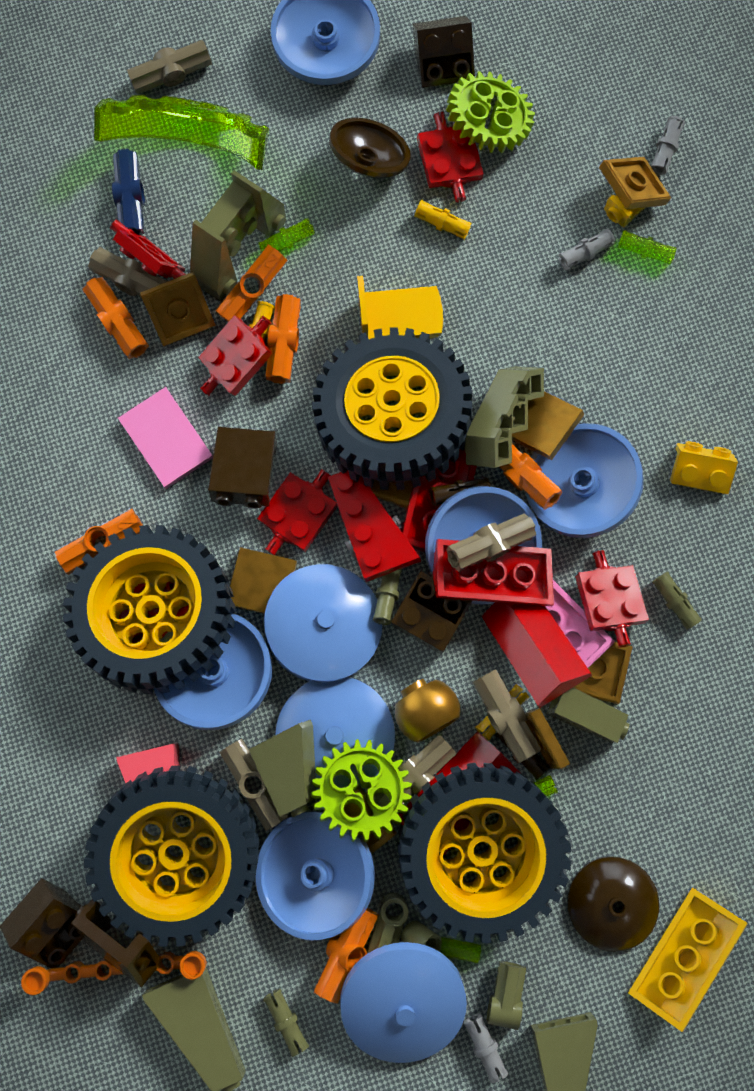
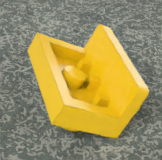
(704, 467)

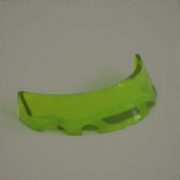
(182, 121)

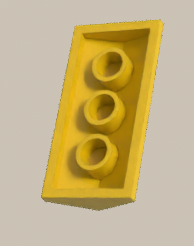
(687, 959)

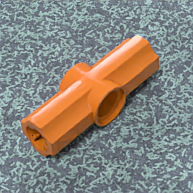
(263, 271)
(115, 317)
(283, 339)
(528, 476)
(71, 554)
(343, 953)

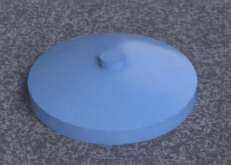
(325, 38)
(598, 482)
(470, 511)
(322, 623)
(229, 688)
(340, 714)
(313, 878)
(403, 1002)

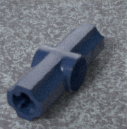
(128, 190)

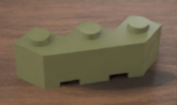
(501, 415)

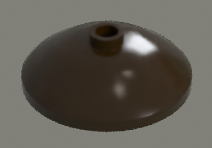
(369, 147)
(592, 898)

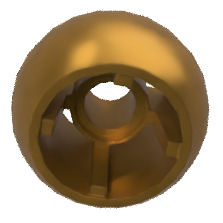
(426, 709)

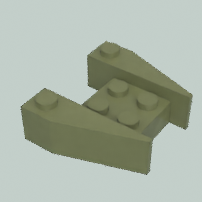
(220, 233)

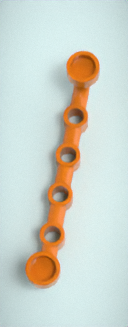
(38, 978)

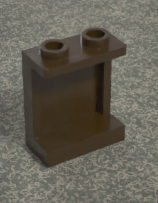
(242, 467)
(135, 961)

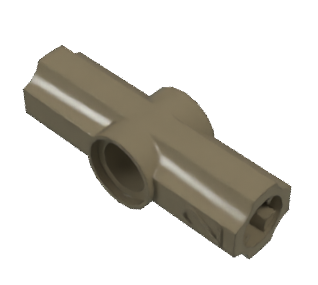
(169, 67)
(125, 274)
(491, 542)
(506, 716)
(423, 766)
(242, 767)

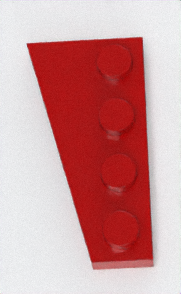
(372, 532)

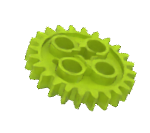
(470, 106)
(334, 798)

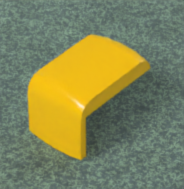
(401, 308)

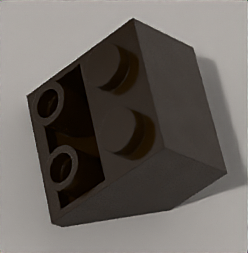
(444, 50)
(427, 617)
(42, 925)

